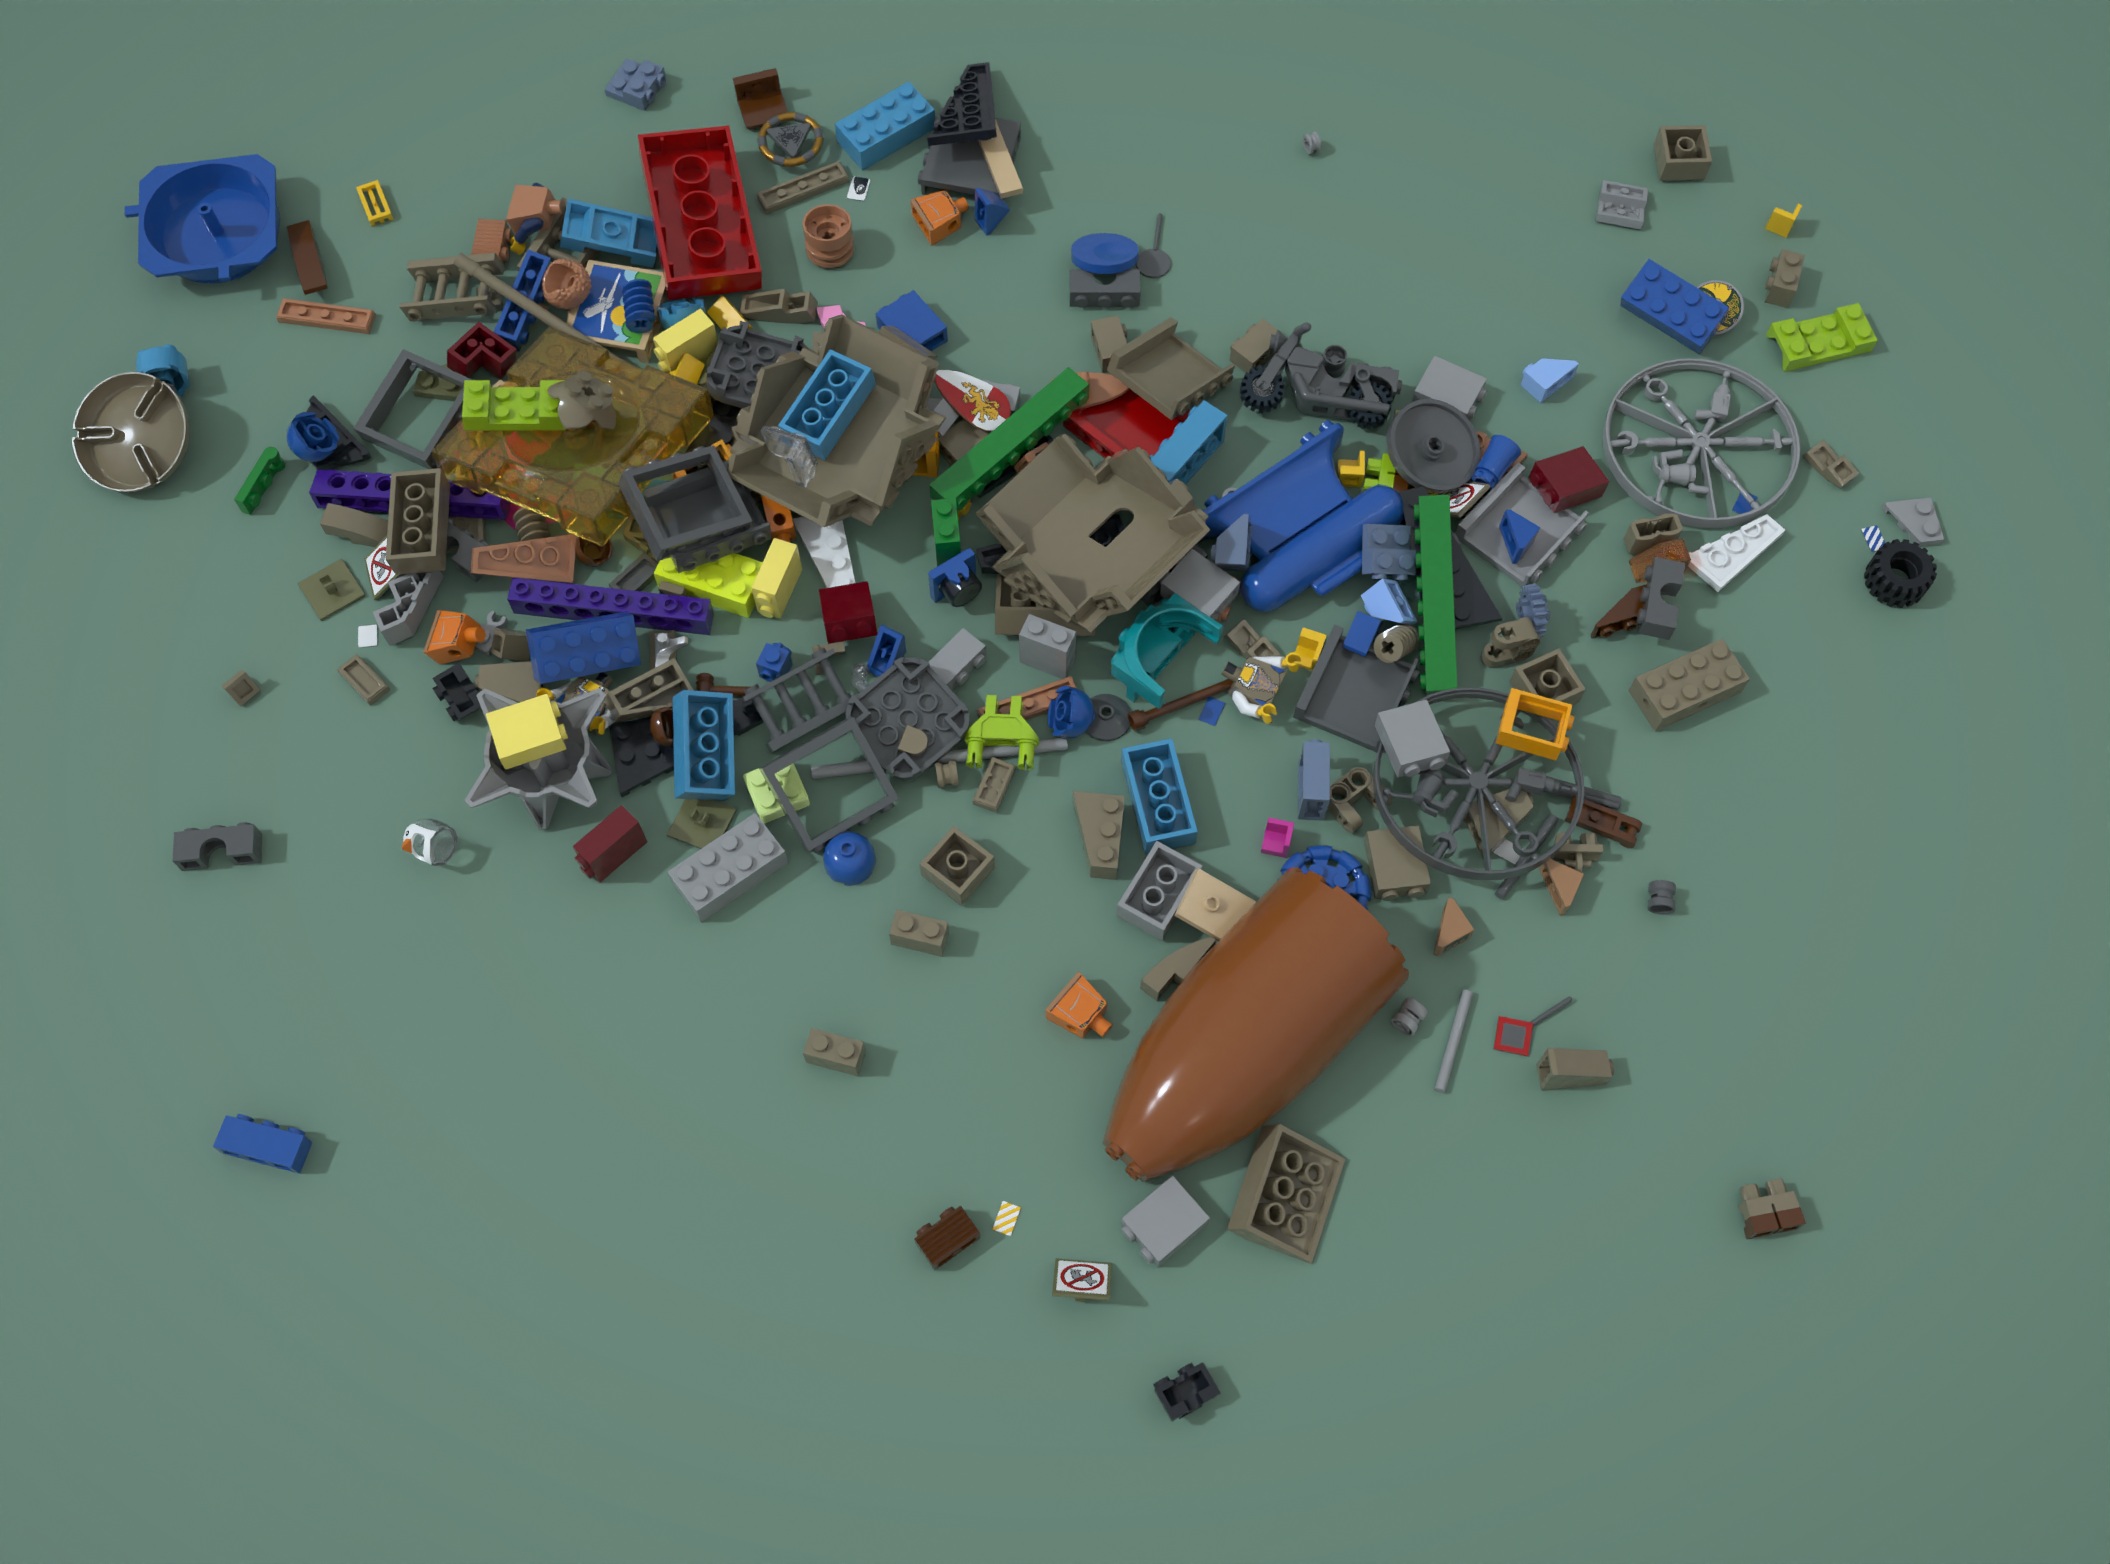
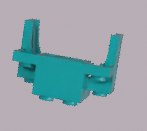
(1151, 646)

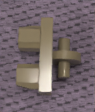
(1579, 855)

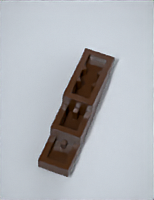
(307, 257)

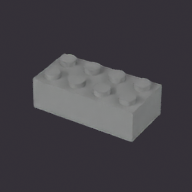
(728, 867)

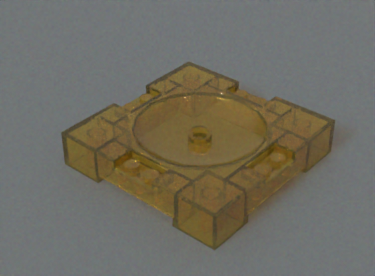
(577, 471)

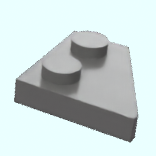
(1917, 519)

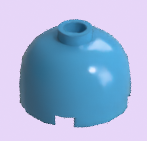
(676, 310)

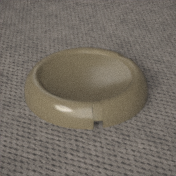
(131, 432)

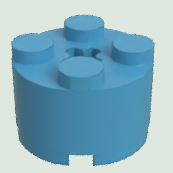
(166, 365)

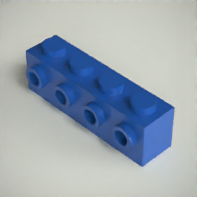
(514, 320)

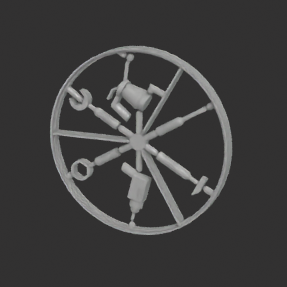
(1700, 441)

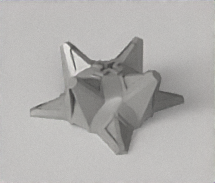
(547, 778)

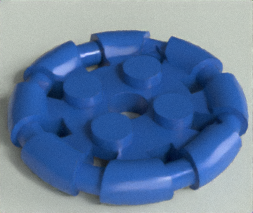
(1334, 876)

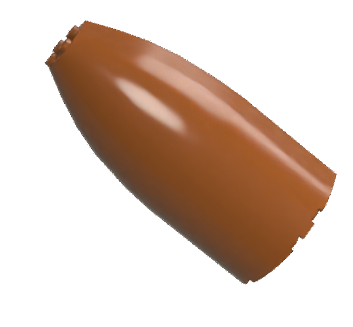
(1252, 1025)

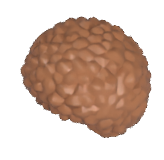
(566, 284)

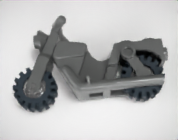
(1315, 390)

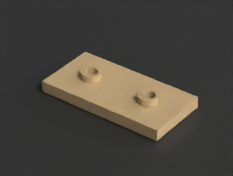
(1212, 905)

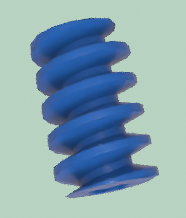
(638, 306)

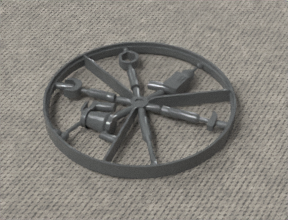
(1526, 780)

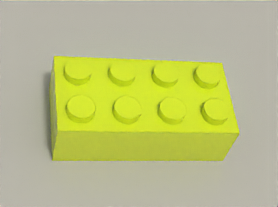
(723, 581)

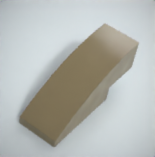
(779, 306)
(354, 524)
(1175, 967)

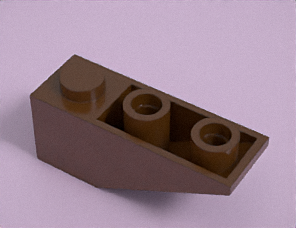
(1621, 616)

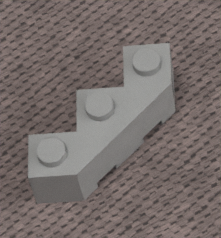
(412, 596)

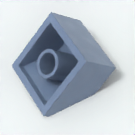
(1234, 546)

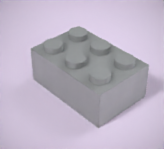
(1157, 890)

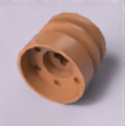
(828, 236)

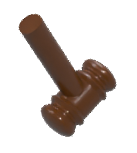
(705, 683)

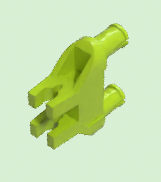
(1001, 730)

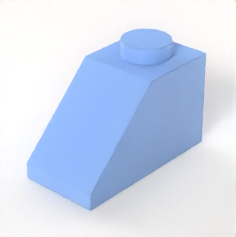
(1547, 377)
(1388, 602)

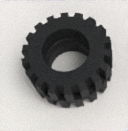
(1907, 558)

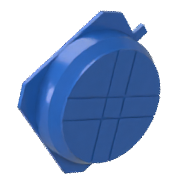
(207, 218)

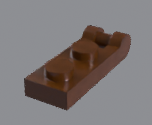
(1606, 822)

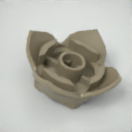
(584, 400)

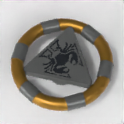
(790, 139)

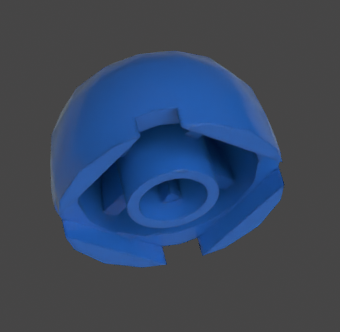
(311, 437)
(1070, 713)
(849, 858)

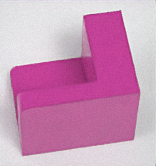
(1277, 837)

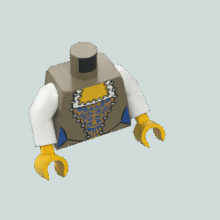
(1258, 682)
(579, 687)

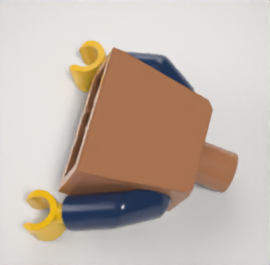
(531, 211)

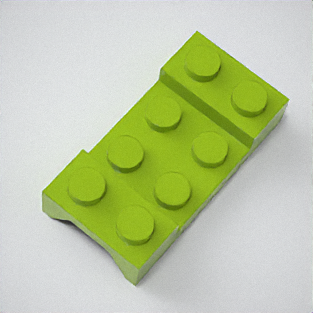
(1823, 337)
(509, 407)

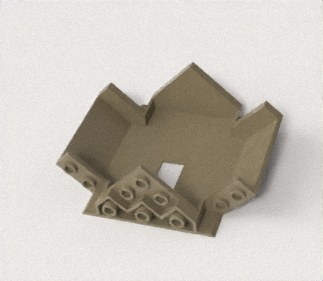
(874, 450)
(1061, 501)

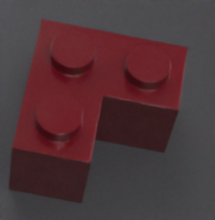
(478, 349)

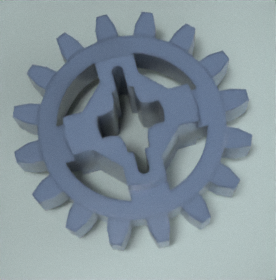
(1533, 605)

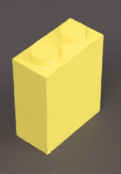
(691, 335)
(777, 578)
(527, 731)

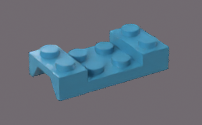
(609, 231)

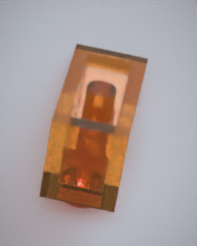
(1671, 550)

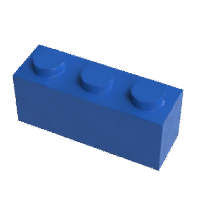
(263, 1143)

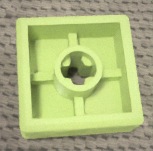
(765, 801)

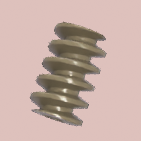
(530, 525)
(1396, 643)

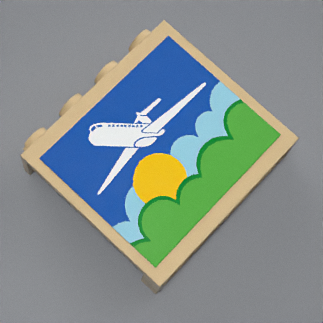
(603, 312)

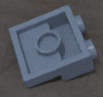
(636, 83)
(1387, 552)

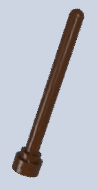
(1139, 719)

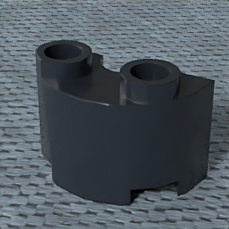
(458, 692)
(1187, 1391)

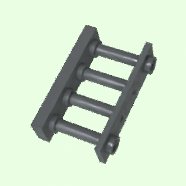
(800, 725)

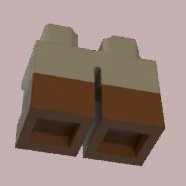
(1770, 1213)

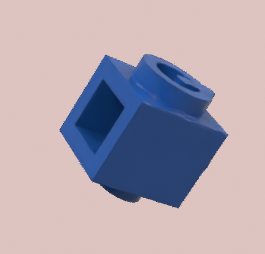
(774, 661)

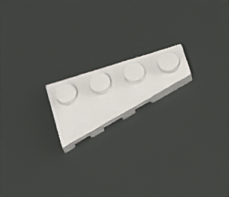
(827, 551)
(1733, 552)

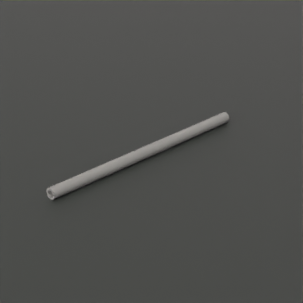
(960, 755)

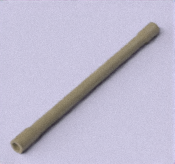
(475, 270)

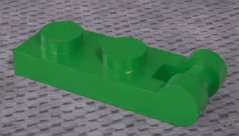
(259, 480)

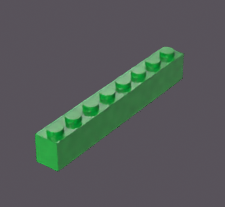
(1011, 439)
(1437, 594)

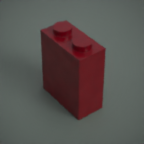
(1568, 479)
(848, 612)
(609, 844)

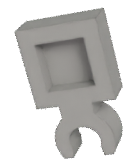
(485, 646)

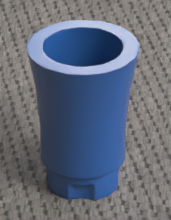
(1496, 460)

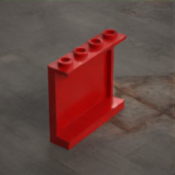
(1121, 425)

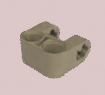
(1516, 646)
(1351, 793)

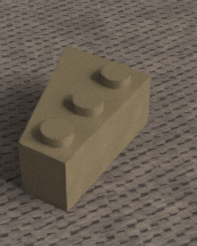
(647, 692)
(1100, 829)

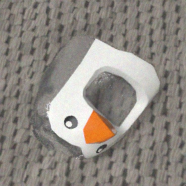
(430, 841)

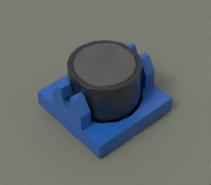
(956, 580)

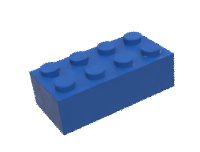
(1674, 306)
(583, 647)

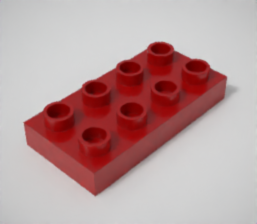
(699, 212)

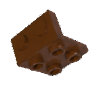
(759, 97)

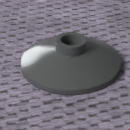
(1112, 726)

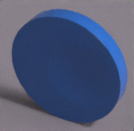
(1104, 253)

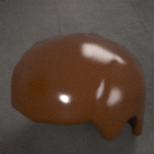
(591, 553)
(662, 726)

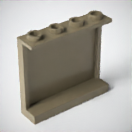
(1167, 370)

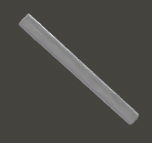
(1453, 1041)

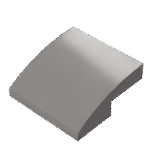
(1621, 204)

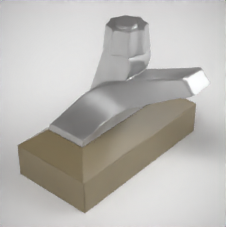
(664, 646)

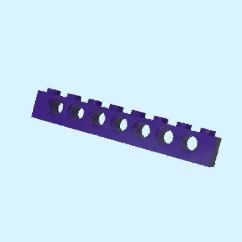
(372, 493)
(585, 602)

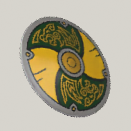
(1728, 295)

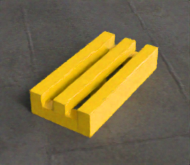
(380, 216)

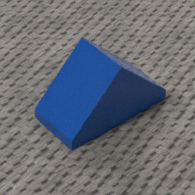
(989, 210)
(1517, 534)
(1362, 633)
(887, 648)

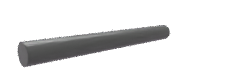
(1541, 835)

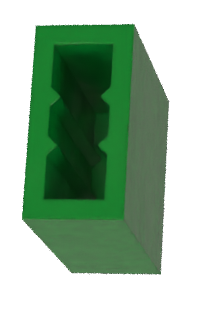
(945, 529)

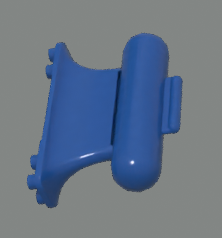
(1302, 523)

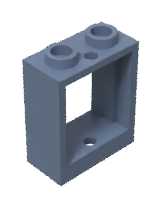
(1313, 780)

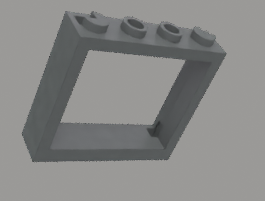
(386, 397)
(692, 539)
(790, 757)

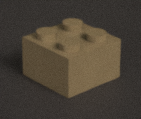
(1682, 152)
(1549, 677)
(957, 865)

